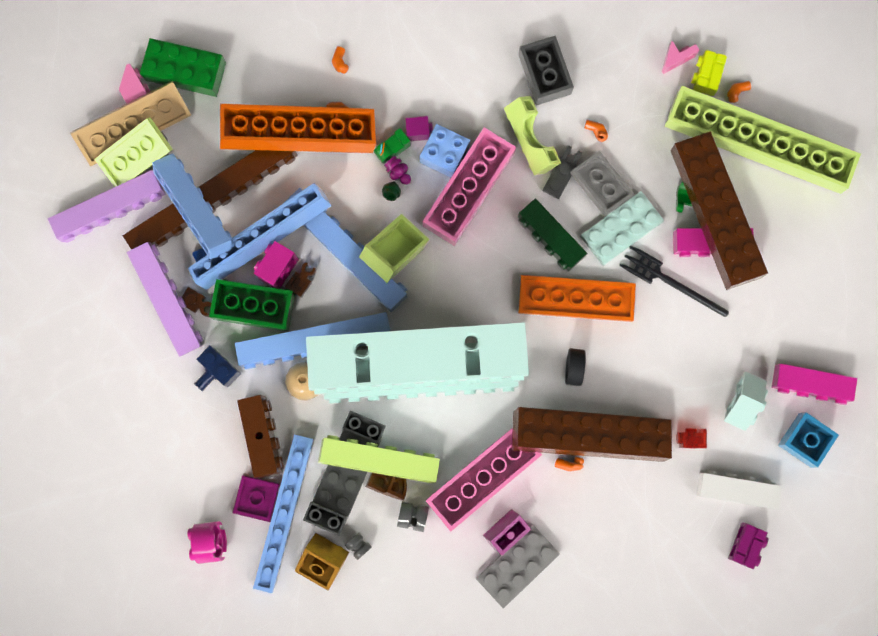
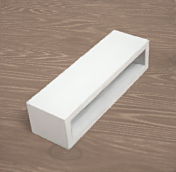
(738, 490)

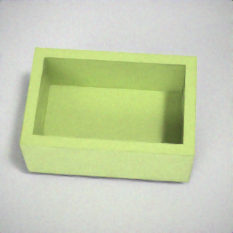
(393, 248)

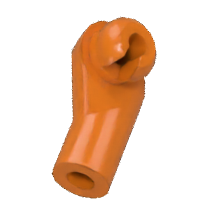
(570, 466)

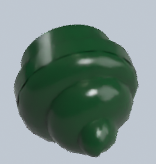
(391, 191)

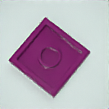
(256, 498)

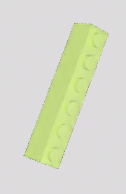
(378, 460)

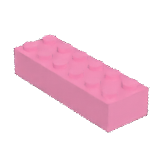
(469, 186)
(479, 481)

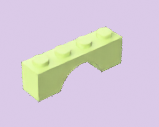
(521, 116)

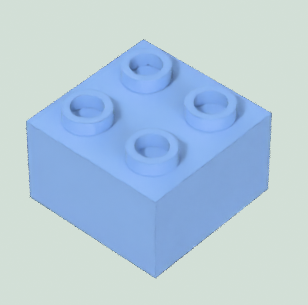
(444, 150)

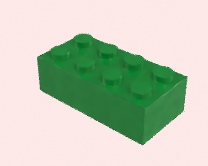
(185, 66)
(252, 305)

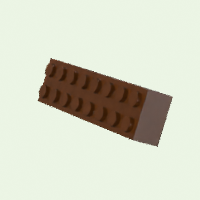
(718, 211)
(591, 434)

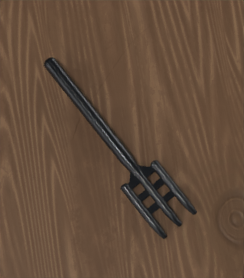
(656, 273)

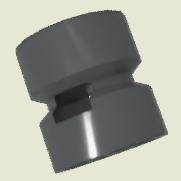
(406, 520)

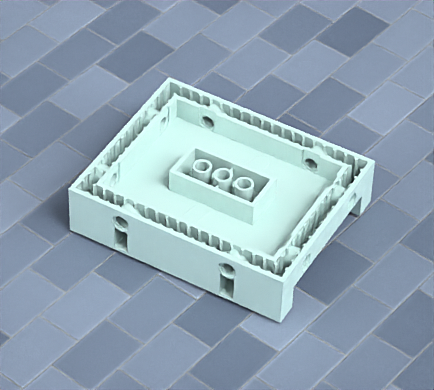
(417, 362)

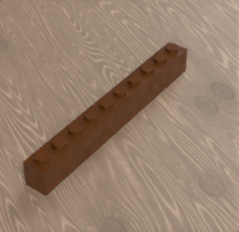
(217, 191)

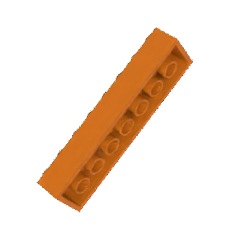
(297, 128)

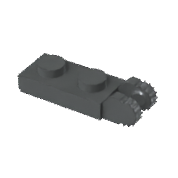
(561, 174)

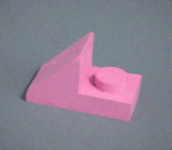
(676, 58)

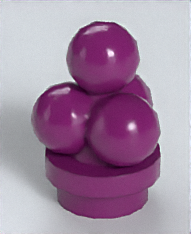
(398, 170)

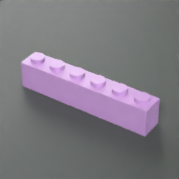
(106, 206)
(165, 299)

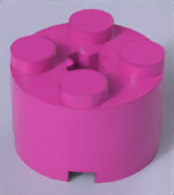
(207, 542)

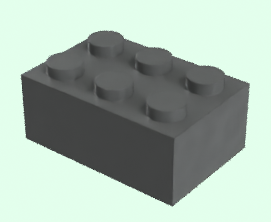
(545, 70)

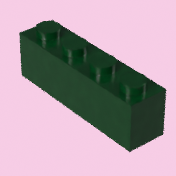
(551, 235)

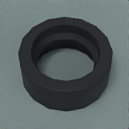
(575, 367)

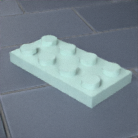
(622, 228)

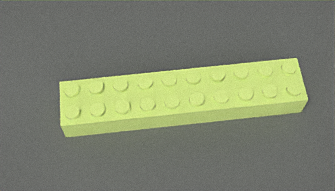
(763, 140)

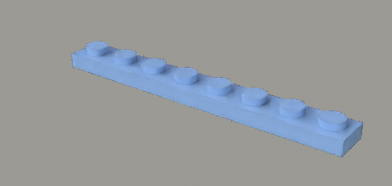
(283, 514)

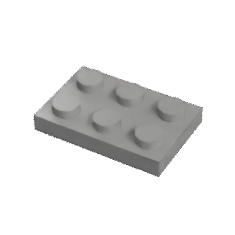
(602, 183)

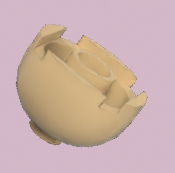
(297, 382)

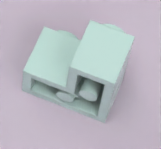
(747, 401)

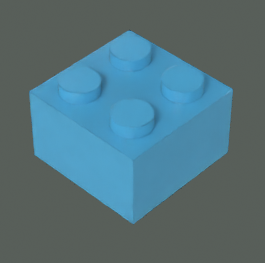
(808, 440)

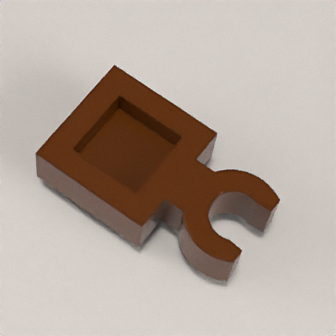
(299, 282)
(195, 301)

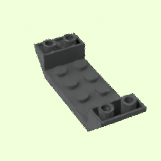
(342, 485)

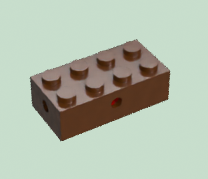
(255, 422)

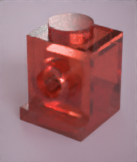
(692, 438)

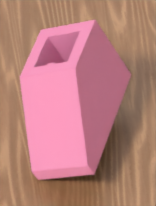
(131, 85)

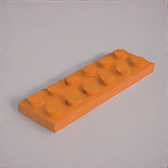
(577, 298)

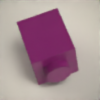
(418, 128)

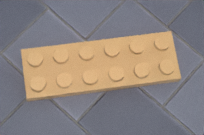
(162, 105)

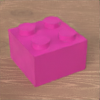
(275, 265)

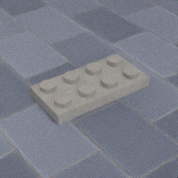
(518, 567)

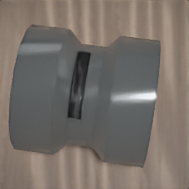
(358, 545)

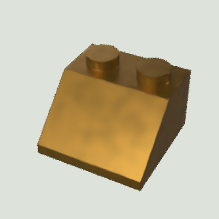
(321, 561)

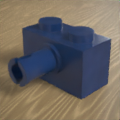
(216, 368)

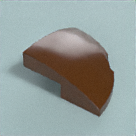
(388, 485)

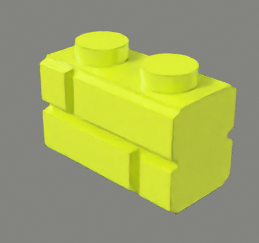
(709, 72)

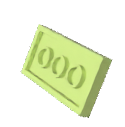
(133, 153)

